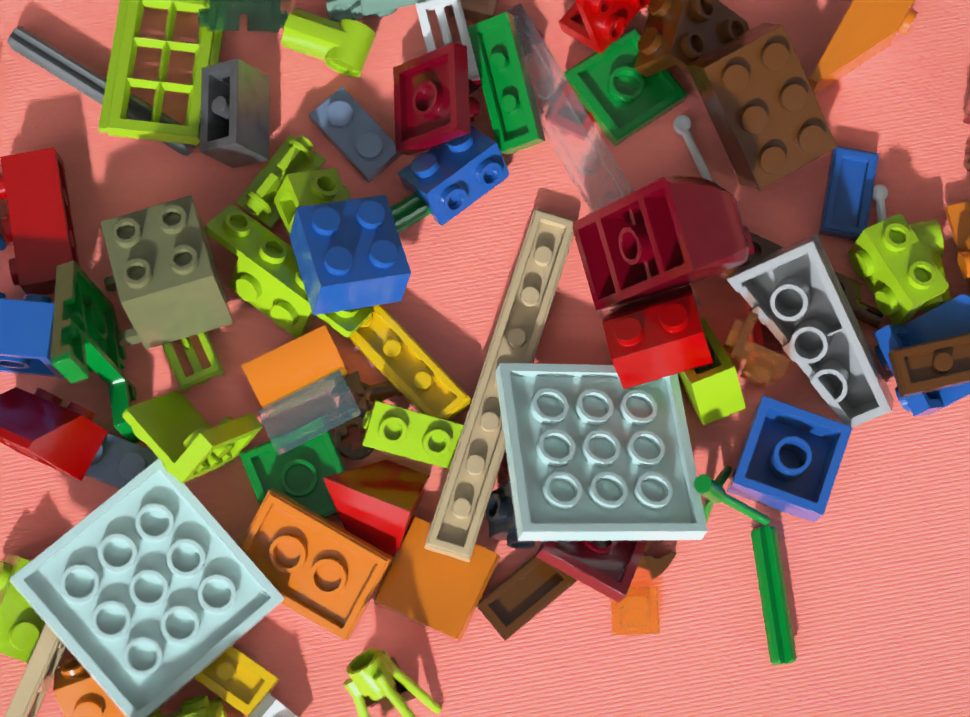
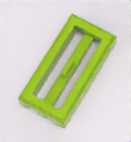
(201, 376)

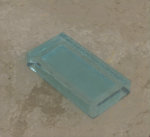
(309, 412)

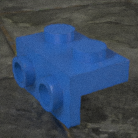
(455, 174)

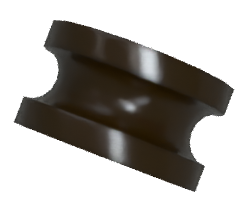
(341, 433)

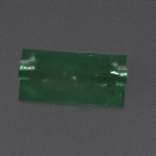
(224, 15)

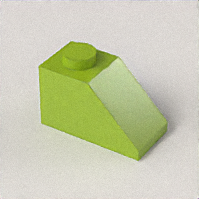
(715, 386)

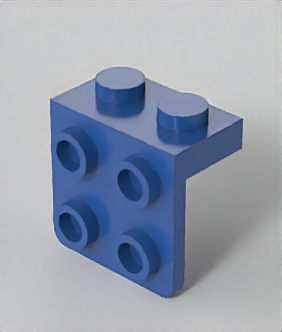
(939, 323)

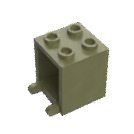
(164, 274)

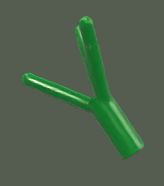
(715, 494)

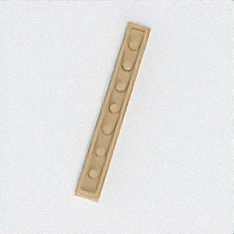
(513, 341)

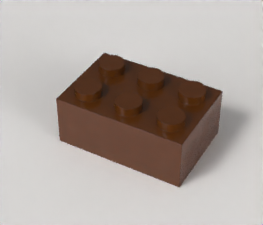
(762, 105)

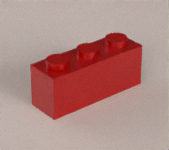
(37, 218)

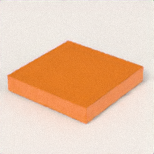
(435, 586)

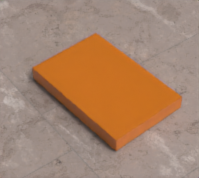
(314, 563)

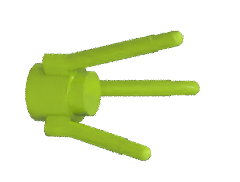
(372, 676)

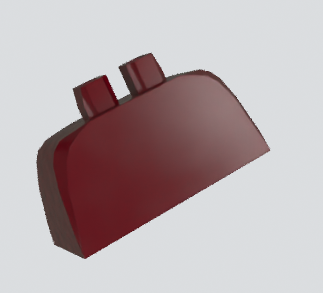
(660, 240)

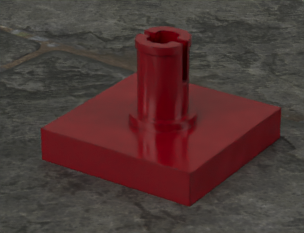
(433, 99)
(600, 564)

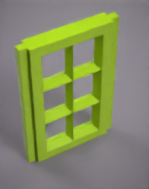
(122, 65)

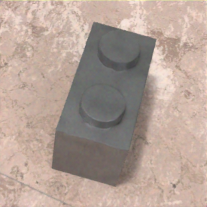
(235, 113)

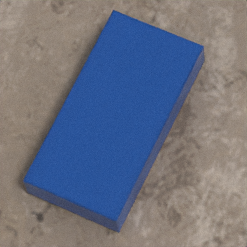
(848, 193)

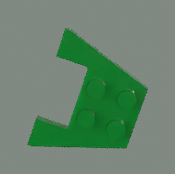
(88, 340)

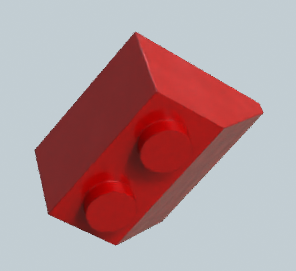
(656, 337)
(48, 432)

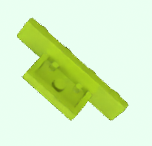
(271, 277)

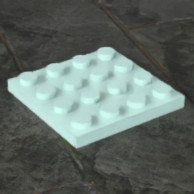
(597, 455)
(147, 591)

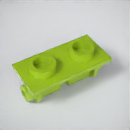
(291, 157)
(411, 434)

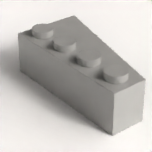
(813, 321)

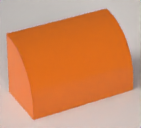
(293, 366)

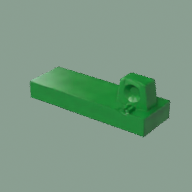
(506, 83)

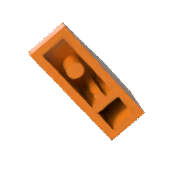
(862, 34)

